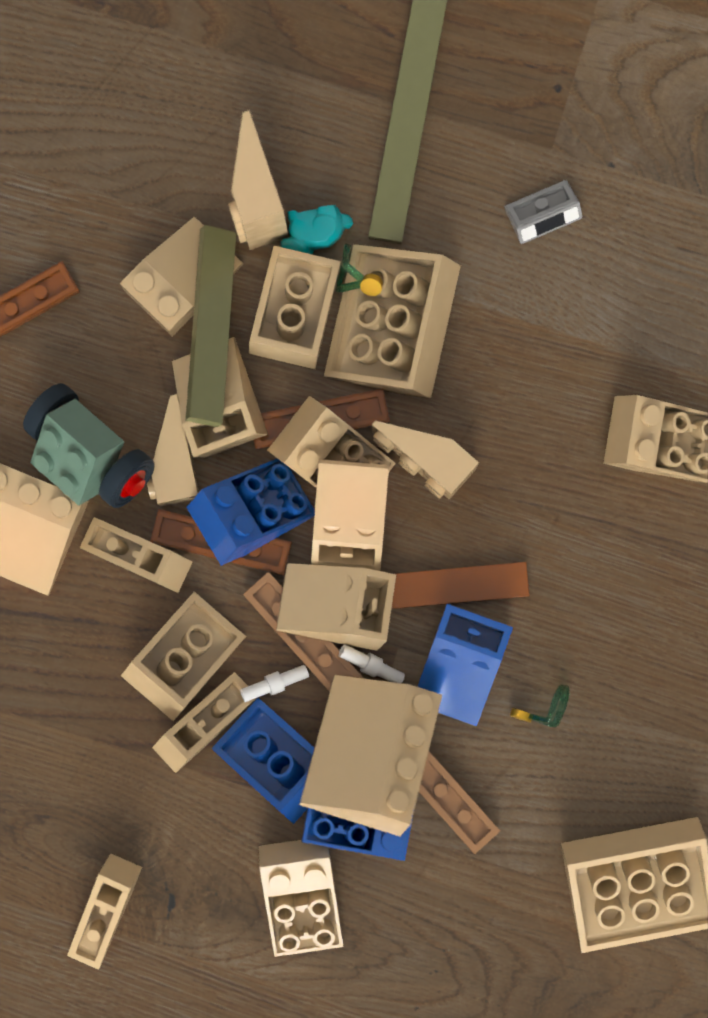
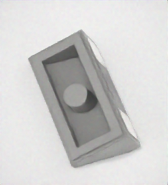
(544, 211)

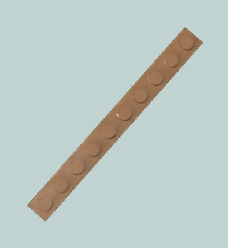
(323, 661)

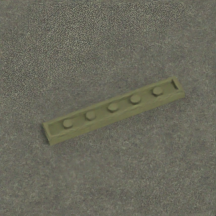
(211, 326)

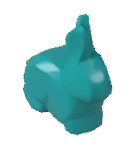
(315, 229)

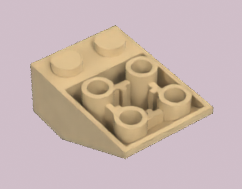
(241, 411)
(322, 435)
(658, 438)
(432, 456)
(349, 514)
(337, 604)
(300, 897)

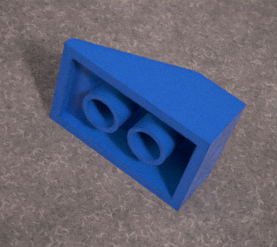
(268, 757)

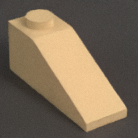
(174, 469)
(136, 554)
(202, 723)
(104, 910)

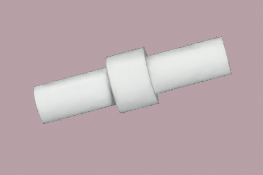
(371, 664)
(274, 683)

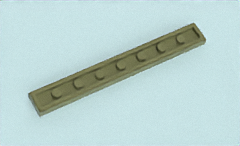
(407, 120)

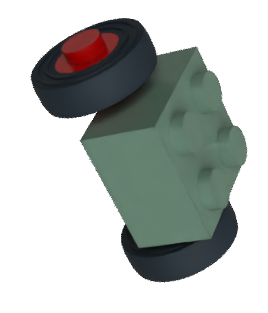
(82, 452)

